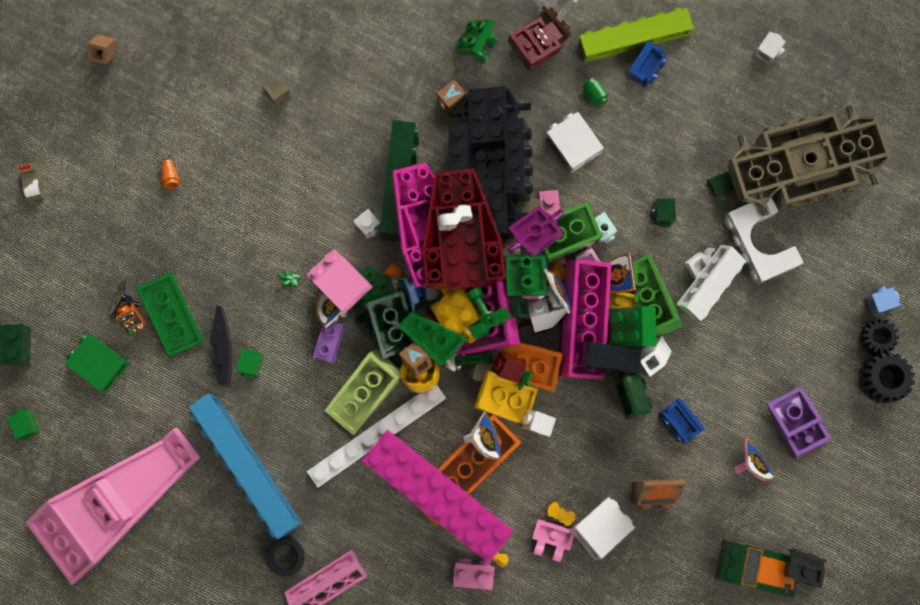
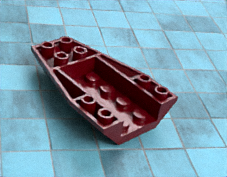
(470, 252)

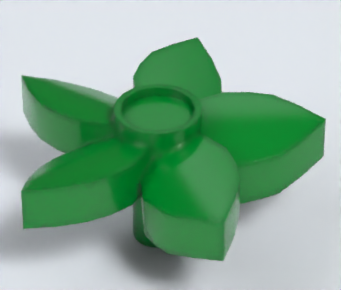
(289, 279)
(525, 380)

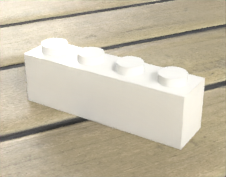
(711, 282)

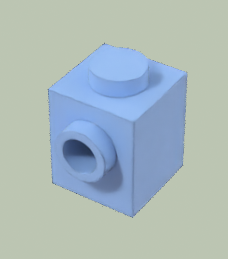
(883, 300)

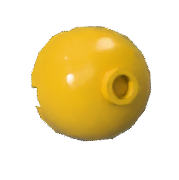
(423, 383)

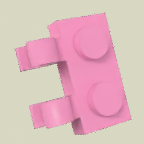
(553, 535)

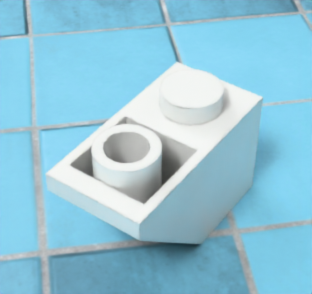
(544, 314)
(654, 357)

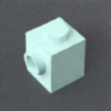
(606, 228)

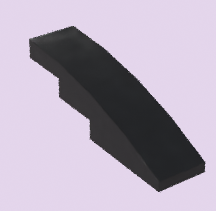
(222, 339)

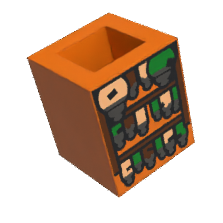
(129, 318)

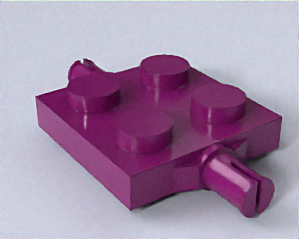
(535, 231)

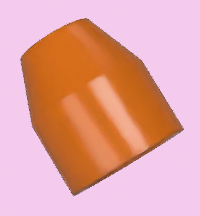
(393, 271)

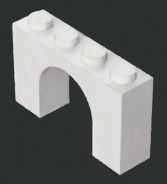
(761, 265)

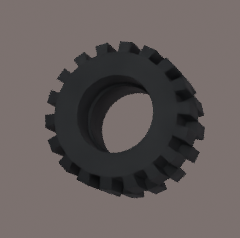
(901, 372)

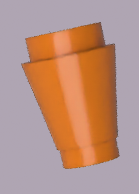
(169, 176)

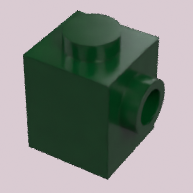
(664, 212)

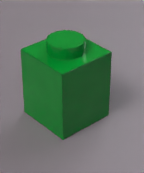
(249, 363)
(23, 424)

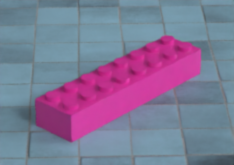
(438, 496)

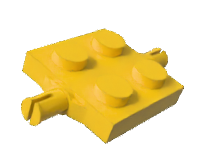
(457, 312)

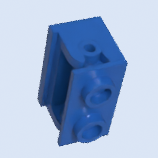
(646, 65)
(681, 421)

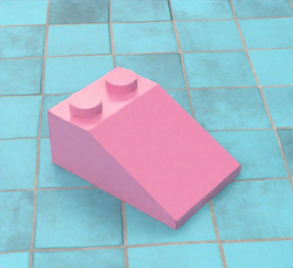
(339, 281)

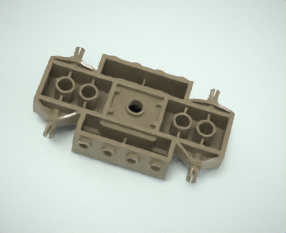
(780, 165)

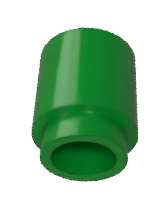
(595, 92)

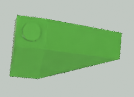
(653, 293)

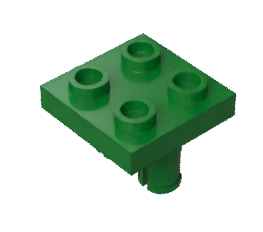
(475, 35)
(526, 276)

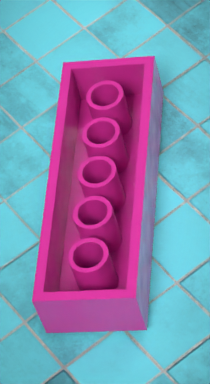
(588, 294)

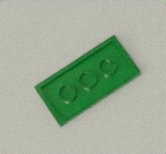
(170, 314)

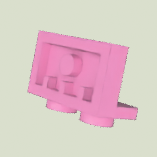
(473, 575)

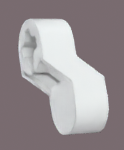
(449, 221)

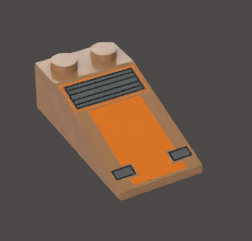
(657, 493)

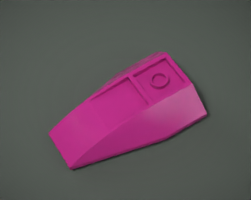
(412, 200)

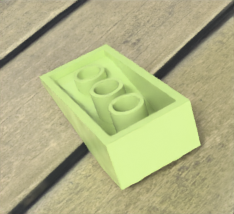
(364, 391)

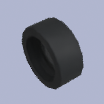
(270, 557)

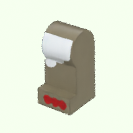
(31, 181)

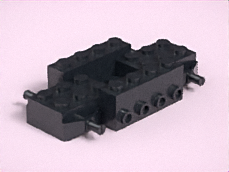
(496, 136)

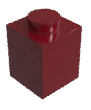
(508, 367)

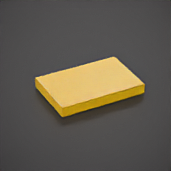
(504, 399)

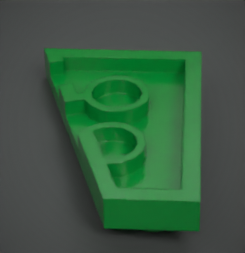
(432, 337)

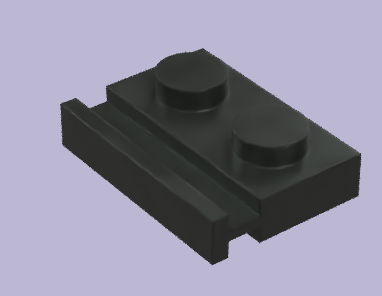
(805, 568)

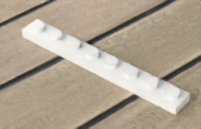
(365, 441)

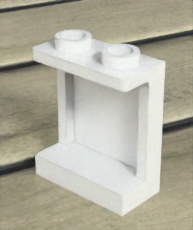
(574, 141)
(603, 529)

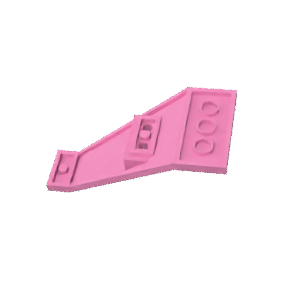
(94, 515)

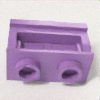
(329, 342)

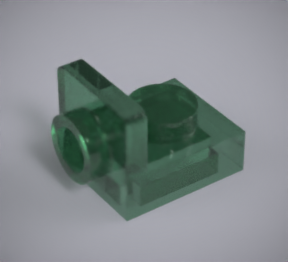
(519, 308)

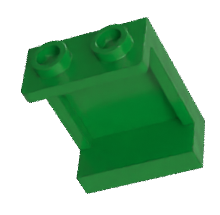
(96, 363)

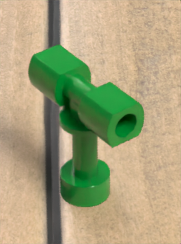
(487, 319)

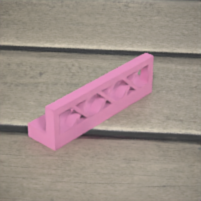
(324, 579)

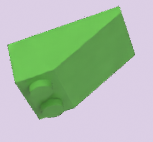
(578, 230)

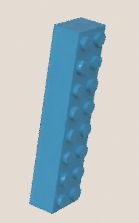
(245, 465)

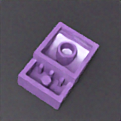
(798, 422)

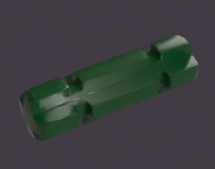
(473, 359)

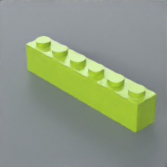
(635, 34)

